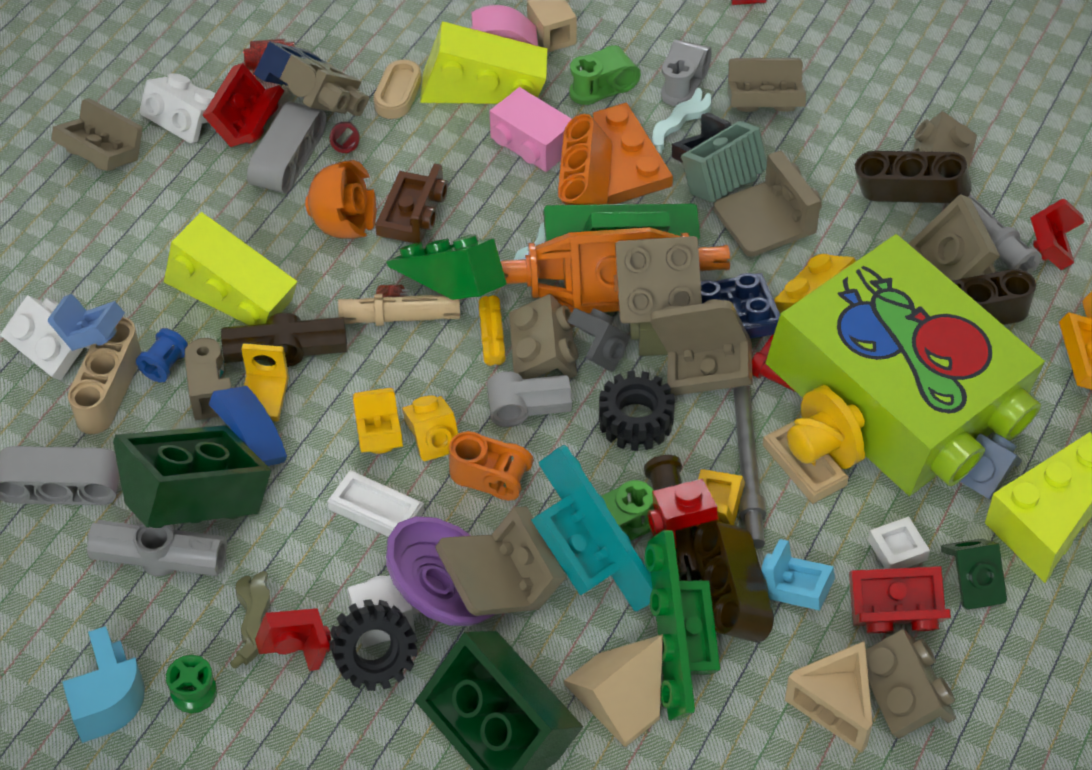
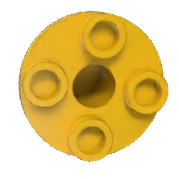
(827, 428)

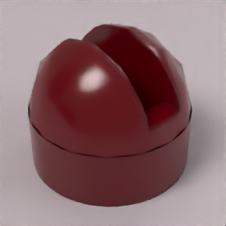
(351, 141)

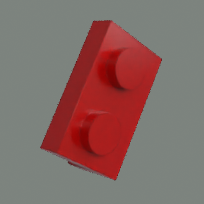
(242, 107)
(898, 597)

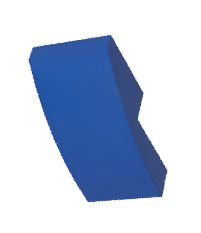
(250, 422)

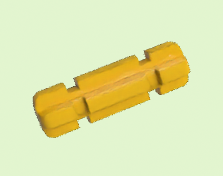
(491, 330)

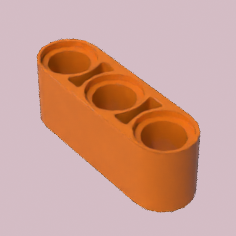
(584, 163)

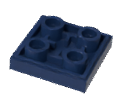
(751, 300)

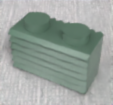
(725, 161)

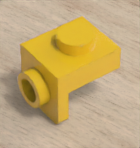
(377, 420)
(432, 425)
(726, 492)

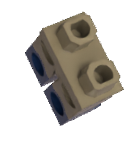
(312, 79)

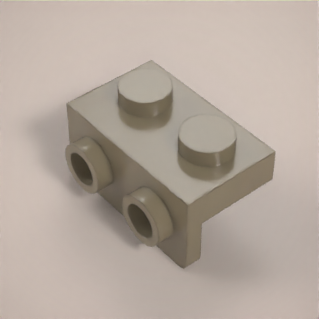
(766, 84)
(945, 135)
(100, 136)
(542, 339)
(906, 683)

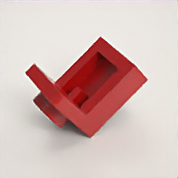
(1051, 229)
(681, 507)

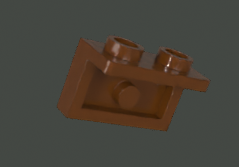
(412, 205)

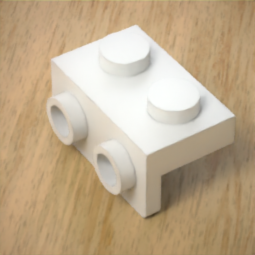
(176, 105)
(36, 338)

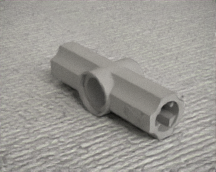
(176, 550)

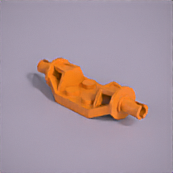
(589, 265)

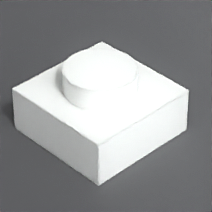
(898, 544)

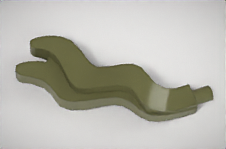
(256, 600)

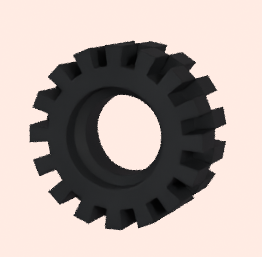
(636, 429)
(381, 669)

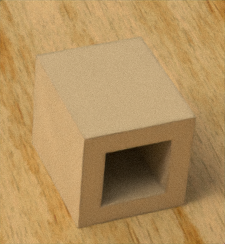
(554, 23)

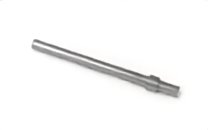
(752, 504)

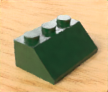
(189, 475)
(497, 707)

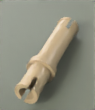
(393, 309)

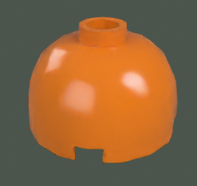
(341, 201)

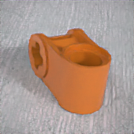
(489, 466)

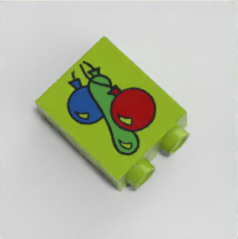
(913, 360)

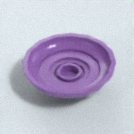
(421, 573)

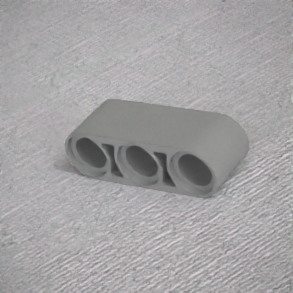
(286, 147)
(58, 475)

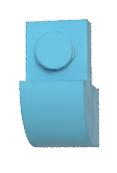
(106, 697)

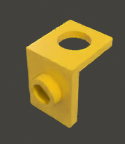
(267, 382)

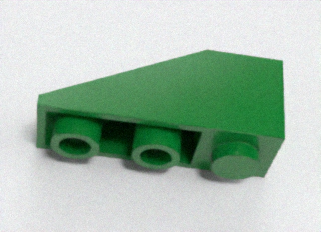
(454, 270)

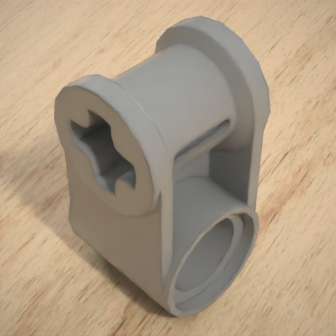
(684, 71)

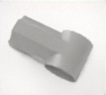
(517, 398)

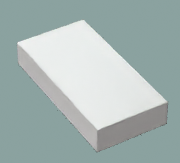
(373, 503)

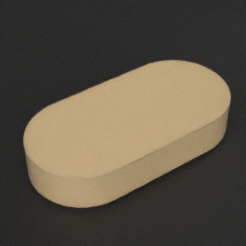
(397, 89)

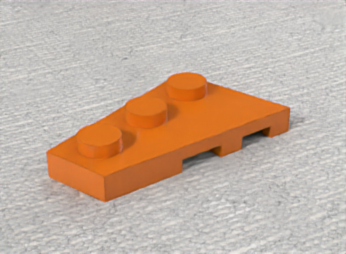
(635, 162)

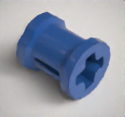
(162, 355)

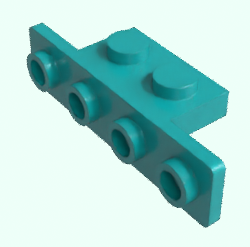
(586, 534)

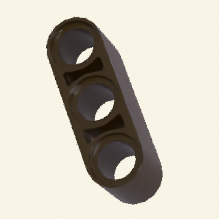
(913, 176)
(1002, 294)
(736, 581)

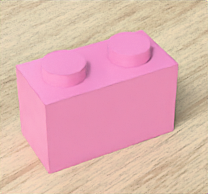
(529, 128)

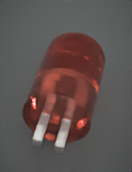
(392, 290)

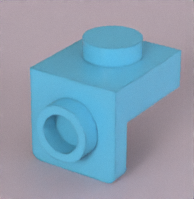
(795, 579)

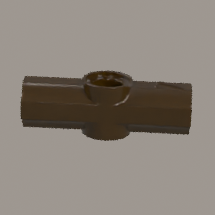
(288, 331)

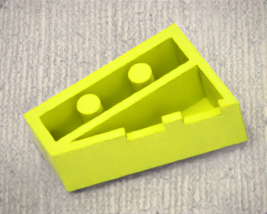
(480, 67)
(227, 273)
(1045, 507)

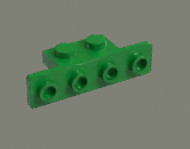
(583, 218)
(687, 626)

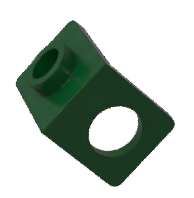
(978, 572)

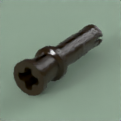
(664, 473)

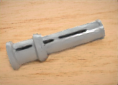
(1008, 242)

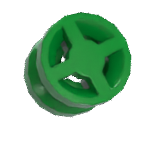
(195, 672)

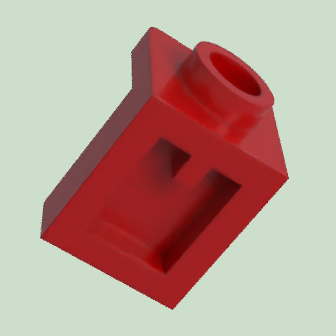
(294, 631)

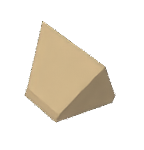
(622, 687)
(836, 694)

